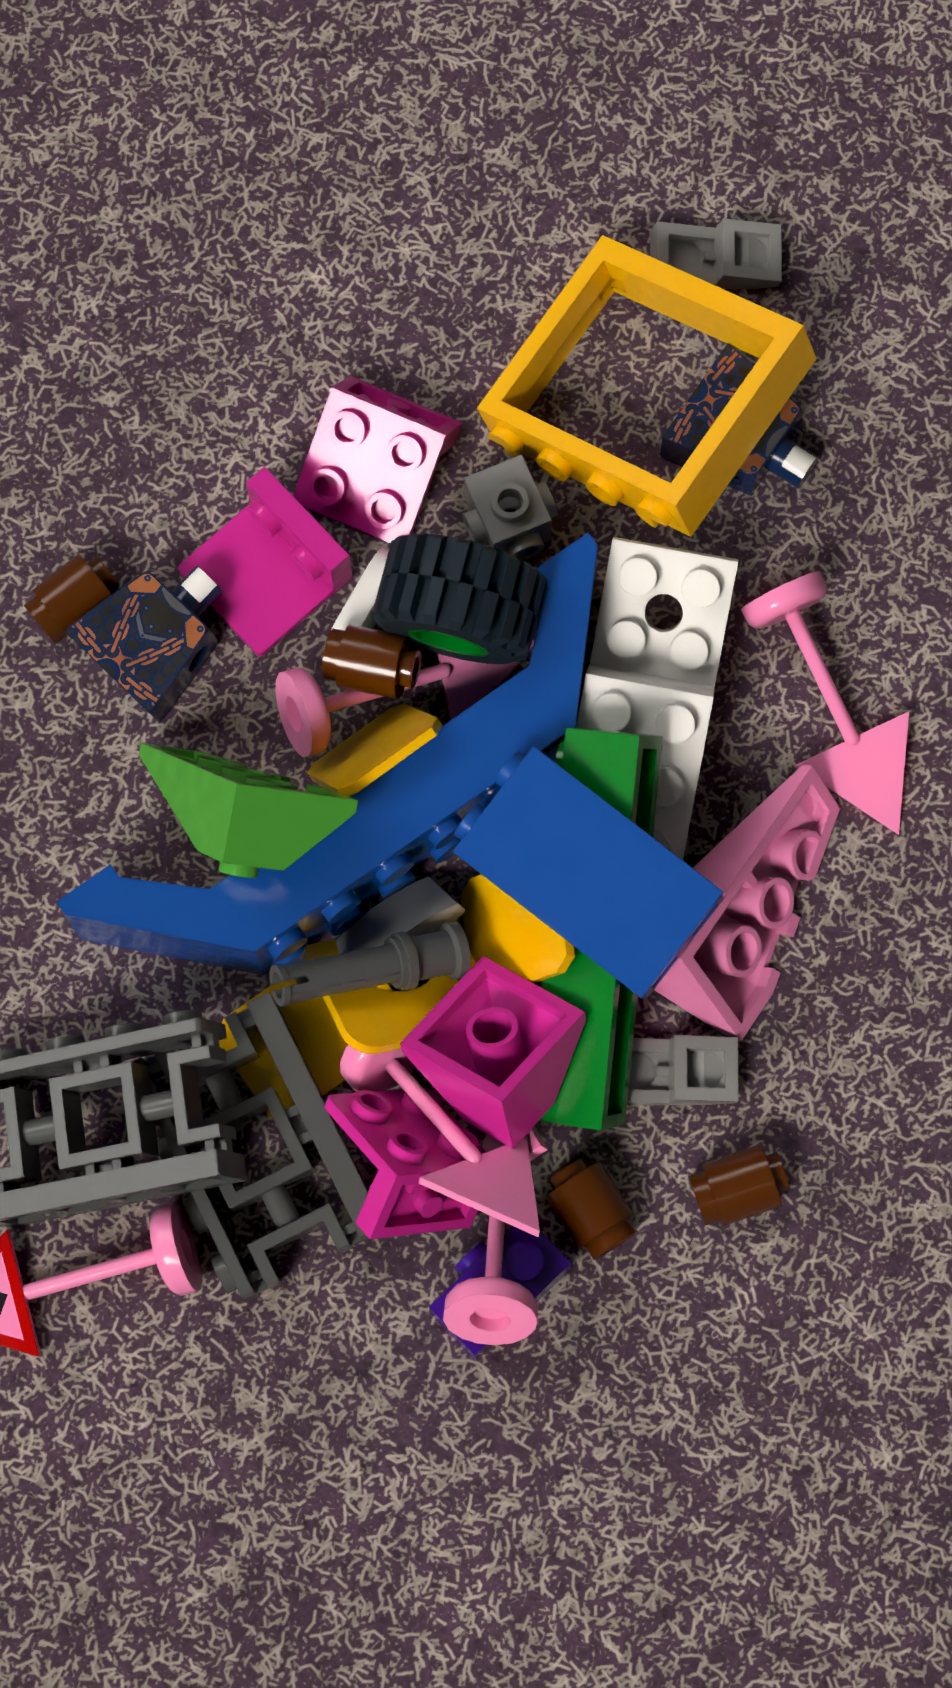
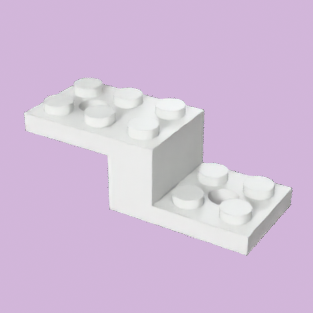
(658, 677)

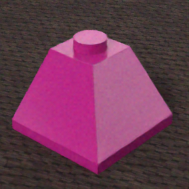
(497, 1049)

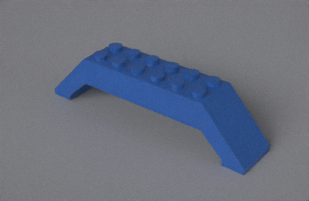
(396, 824)

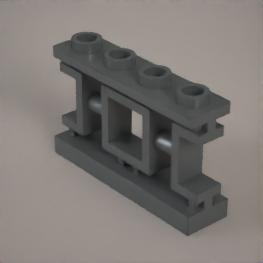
(300, 1127)
(110, 1170)

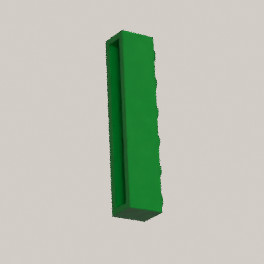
(594, 1092)

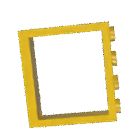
(613, 267)

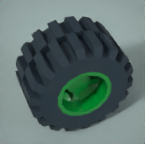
(459, 598)

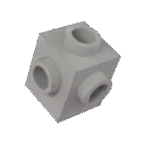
(509, 509)

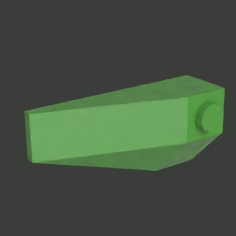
(243, 813)

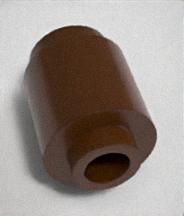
(70, 595)
(370, 661)
(739, 1185)
(591, 1208)

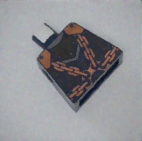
(773, 451)
(151, 637)

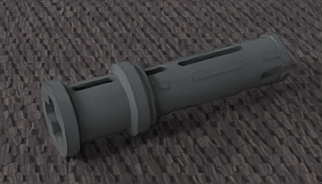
(399, 961)

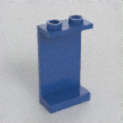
(587, 871)

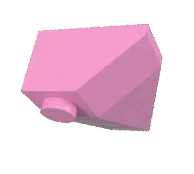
(758, 865)

